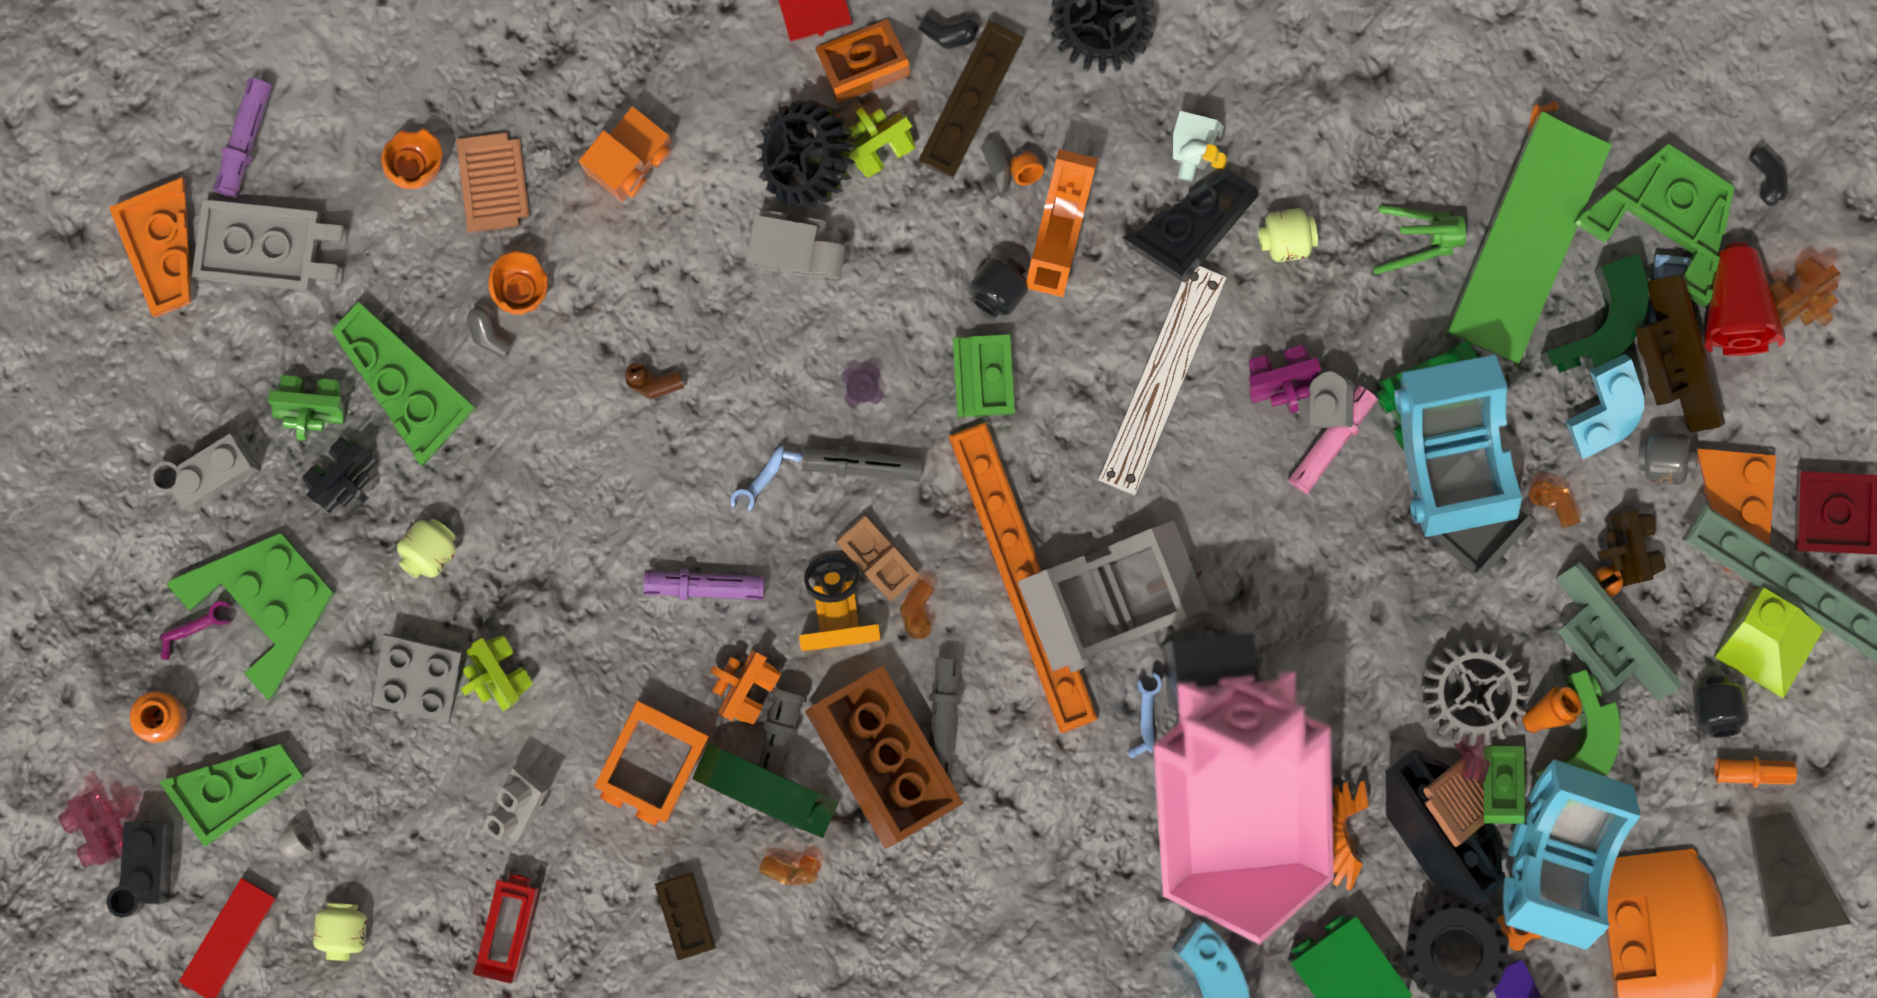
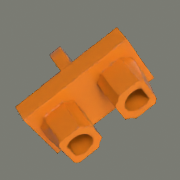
(753, 670)

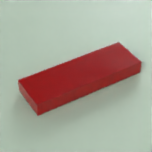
(228, 939)

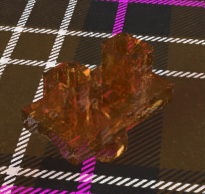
(1817, 284)

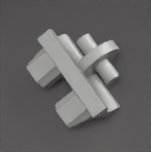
(516, 806)

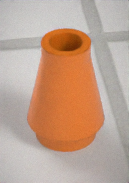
(1555, 709)

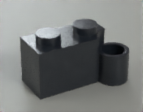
(144, 865)

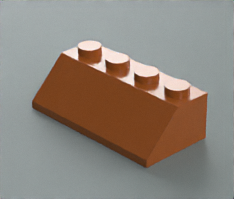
(883, 757)

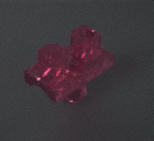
(99, 826)

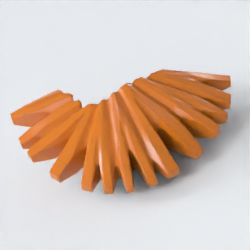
(1344, 856)

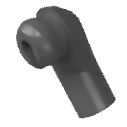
(999, 169)

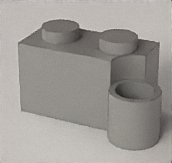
(794, 247)
(207, 473)

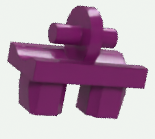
(1285, 383)

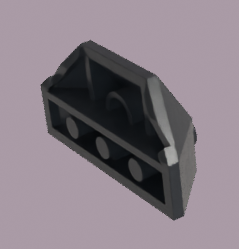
(1467, 869)

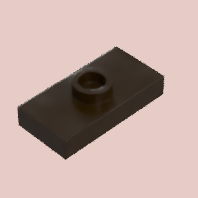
(685, 916)

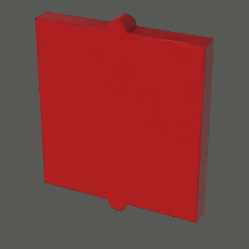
(813, 17)

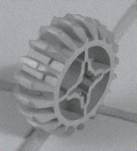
(1463, 677)

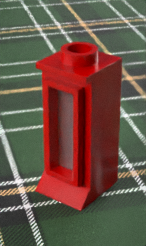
(507, 929)

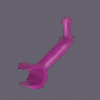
(192, 627)

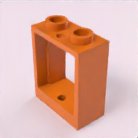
(647, 811)

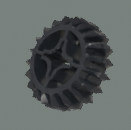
(1085, 26)
(817, 159)

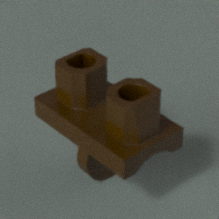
(1628, 547)

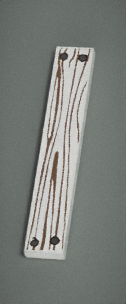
(1161, 380)

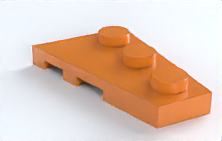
(158, 244)
(1740, 488)

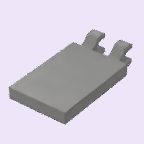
(263, 246)

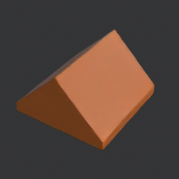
(863, 61)

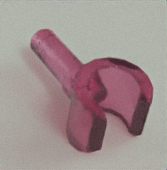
(1475, 766)

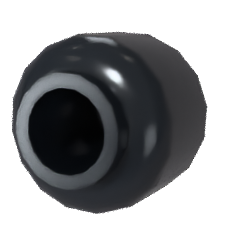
(999, 286)
(1720, 707)

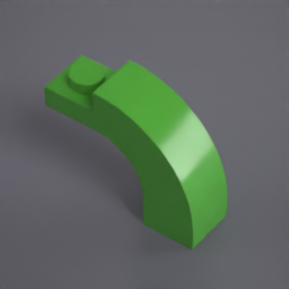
(1599, 728)

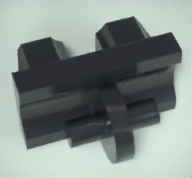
(345, 477)

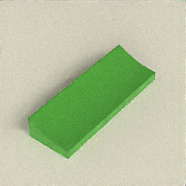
(1528, 238)

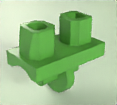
(306, 411)

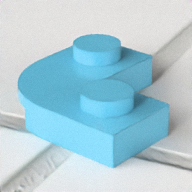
(1616, 415)

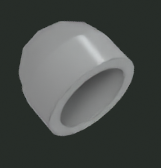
(295, 842)

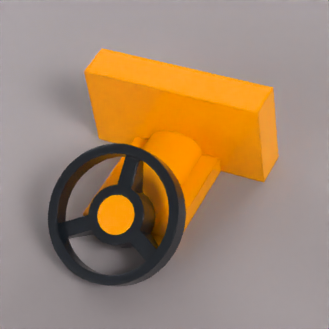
(836, 607)

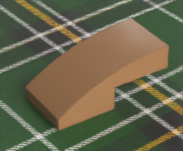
(877, 558)

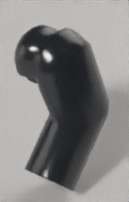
(949, 35)

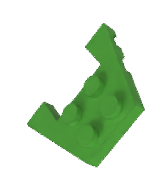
(1678, 201)
(275, 590)

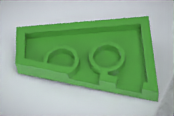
(231, 791)

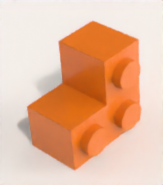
(626, 155)

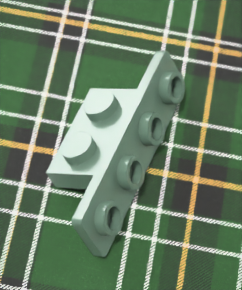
(1608, 640)

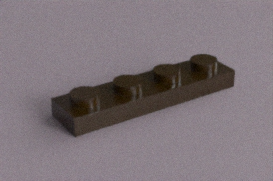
(970, 100)

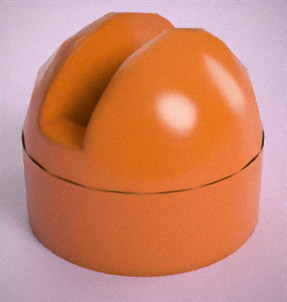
(1034, 168)
(1606, 571)

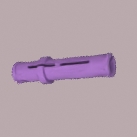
(239, 147)
(688, 584)

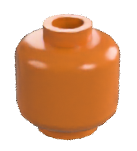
(145, 719)

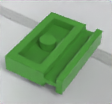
(983, 376)

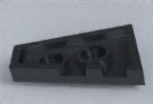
(1192, 229)

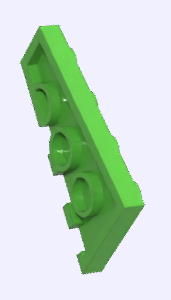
(408, 389)

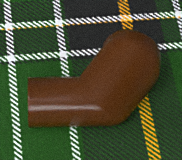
(651, 385)

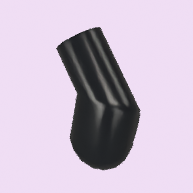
(1775, 177)

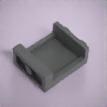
(1483, 547)

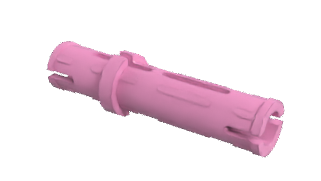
(1331, 443)

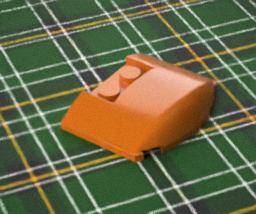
(1665, 927)

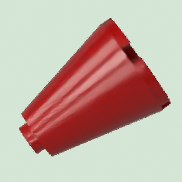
(1742, 307)

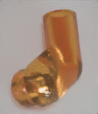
(1555, 498)
(914, 613)
(788, 874)

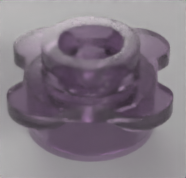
(870, 393)

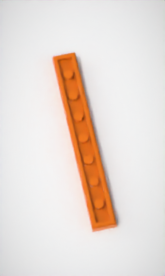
(1015, 562)

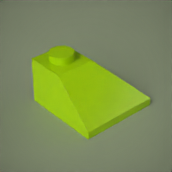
(1769, 641)

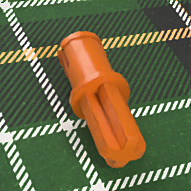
(1755, 771)

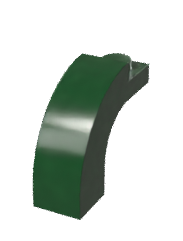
(1625, 308)
(765, 790)

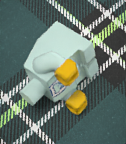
(1194, 144)

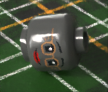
(1667, 458)

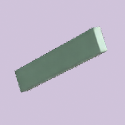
(1784, 577)

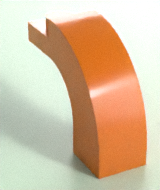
(1061, 222)

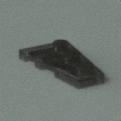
(1790, 879)

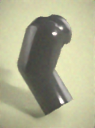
(482, 331)

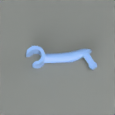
(765, 476)
(1146, 718)

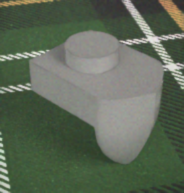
(1331, 401)

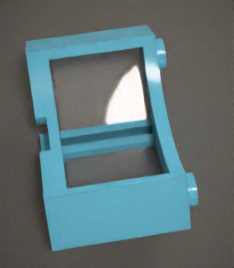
(1455, 446)
(1568, 854)

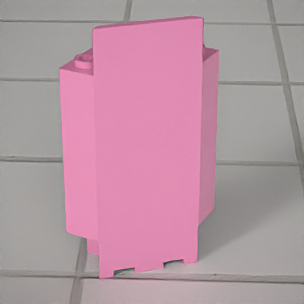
(1244, 804)

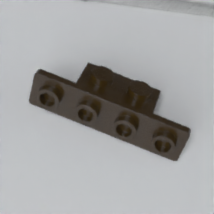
(1677, 355)

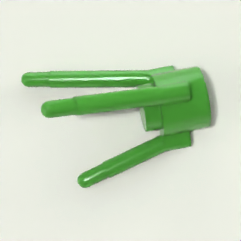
(1443, 231)

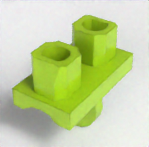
(892, 131)
(504, 688)

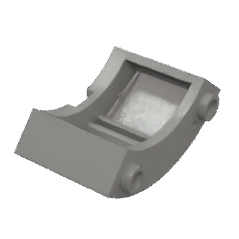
(1113, 600)

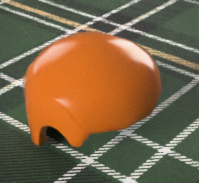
(412, 159)
(517, 283)

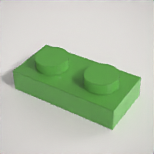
(1504, 785)

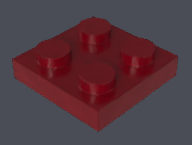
(1836, 513)

